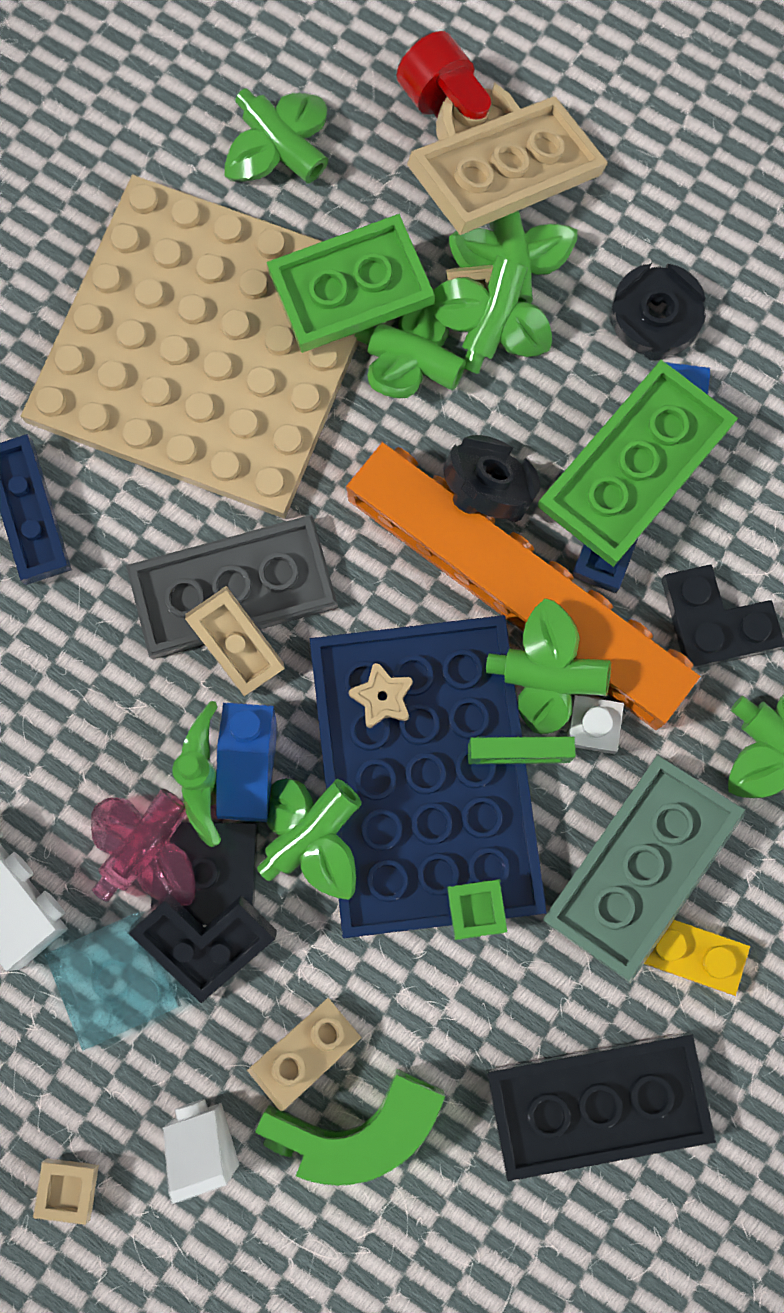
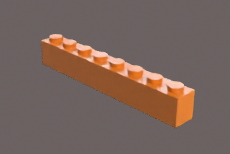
(515, 580)

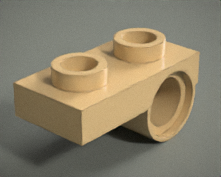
(304, 1054)

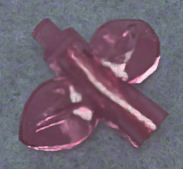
(142, 848)

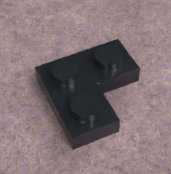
(707, 630)
(202, 955)

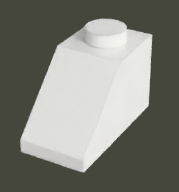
(198, 1150)

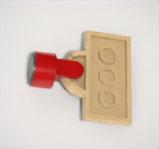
(488, 148)

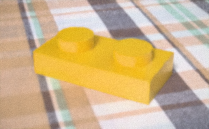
(700, 957)

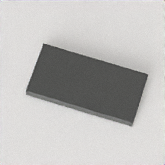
(270, 571)

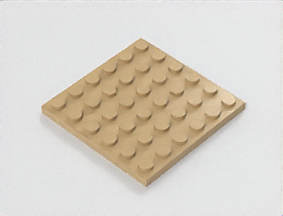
(188, 353)

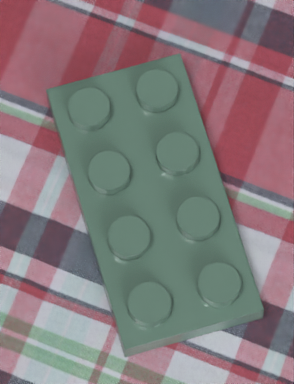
(644, 868)

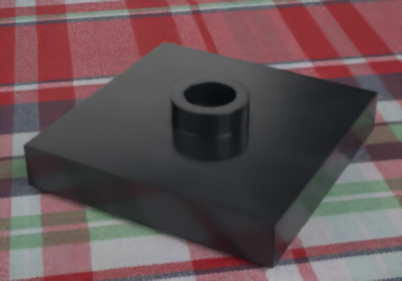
(219, 871)

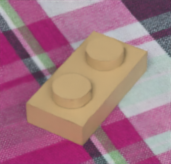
(234, 641)

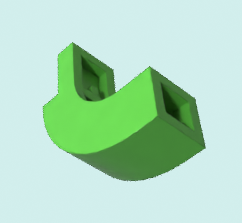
(362, 1151)

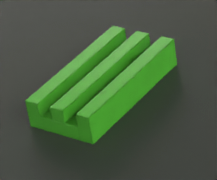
(521, 750)

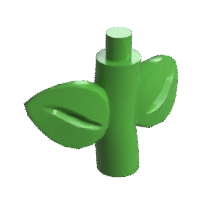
(277, 137)
(539, 248)
(493, 315)
(410, 353)
(549, 669)
(760, 766)
(198, 776)
(310, 836)

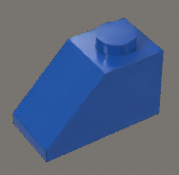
(245, 761)

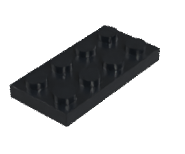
(600, 1106)

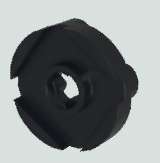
(652, 335)
(490, 479)

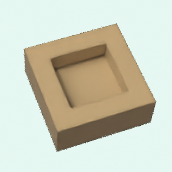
(66, 1191)

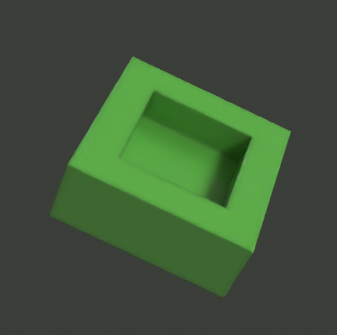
(477, 909)

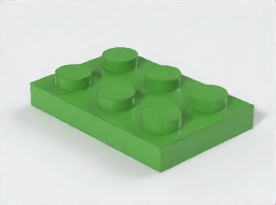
(350, 283)

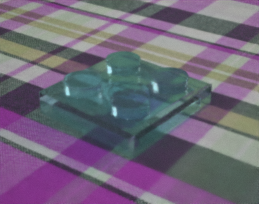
(110, 983)

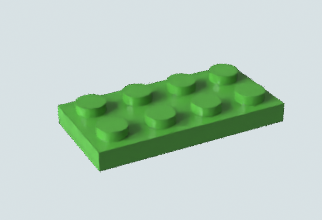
(637, 462)

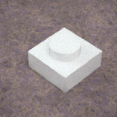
(595, 724)

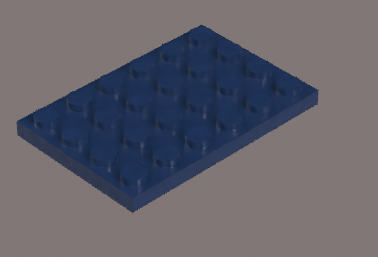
(423, 808)

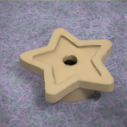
(376, 709)

